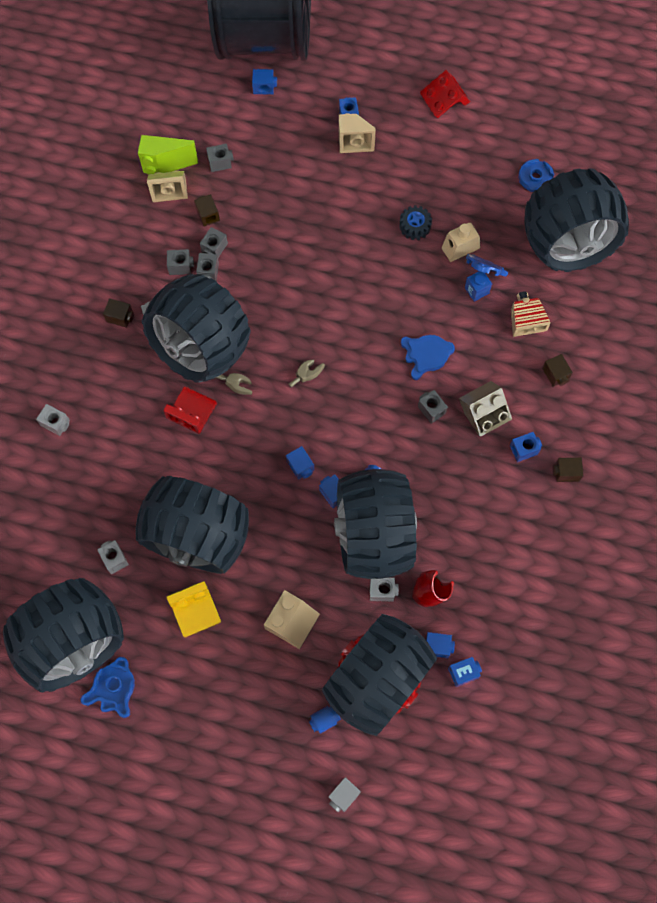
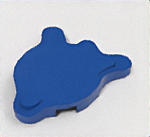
(485, 266)
(427, 353)
(112, 688)

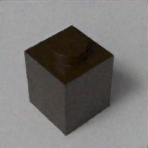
(207, 210)
(118, 313)
(557, 370)
(568, 469)

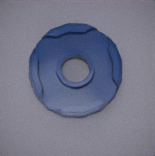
(534, 166)

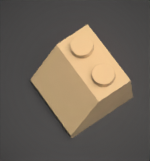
(355, 134)
(167, 186)
(291, 619)

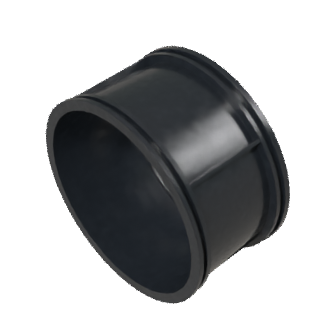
(260, 27)

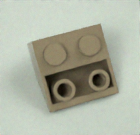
(486, 408)

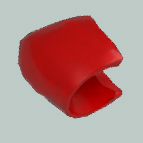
(430, 591)

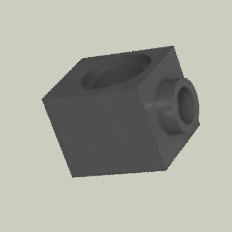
(217, 163)
(213, 237)
(174, 257)
(208, 261)
(432, 414)

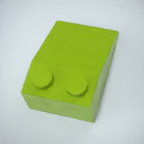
(166, 154)

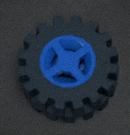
(418, 216)

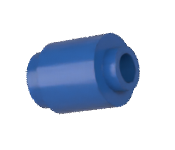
(324, 719)

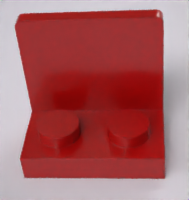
(443, 94)
(190, 410)

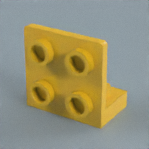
(194, 609)

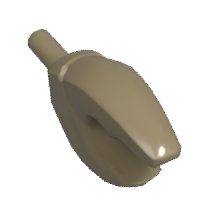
(304, 374)
(233, 381)

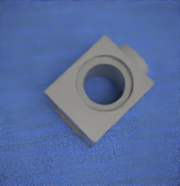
(50, 413)
(118, 562)
(376, 595)
(343, 795)

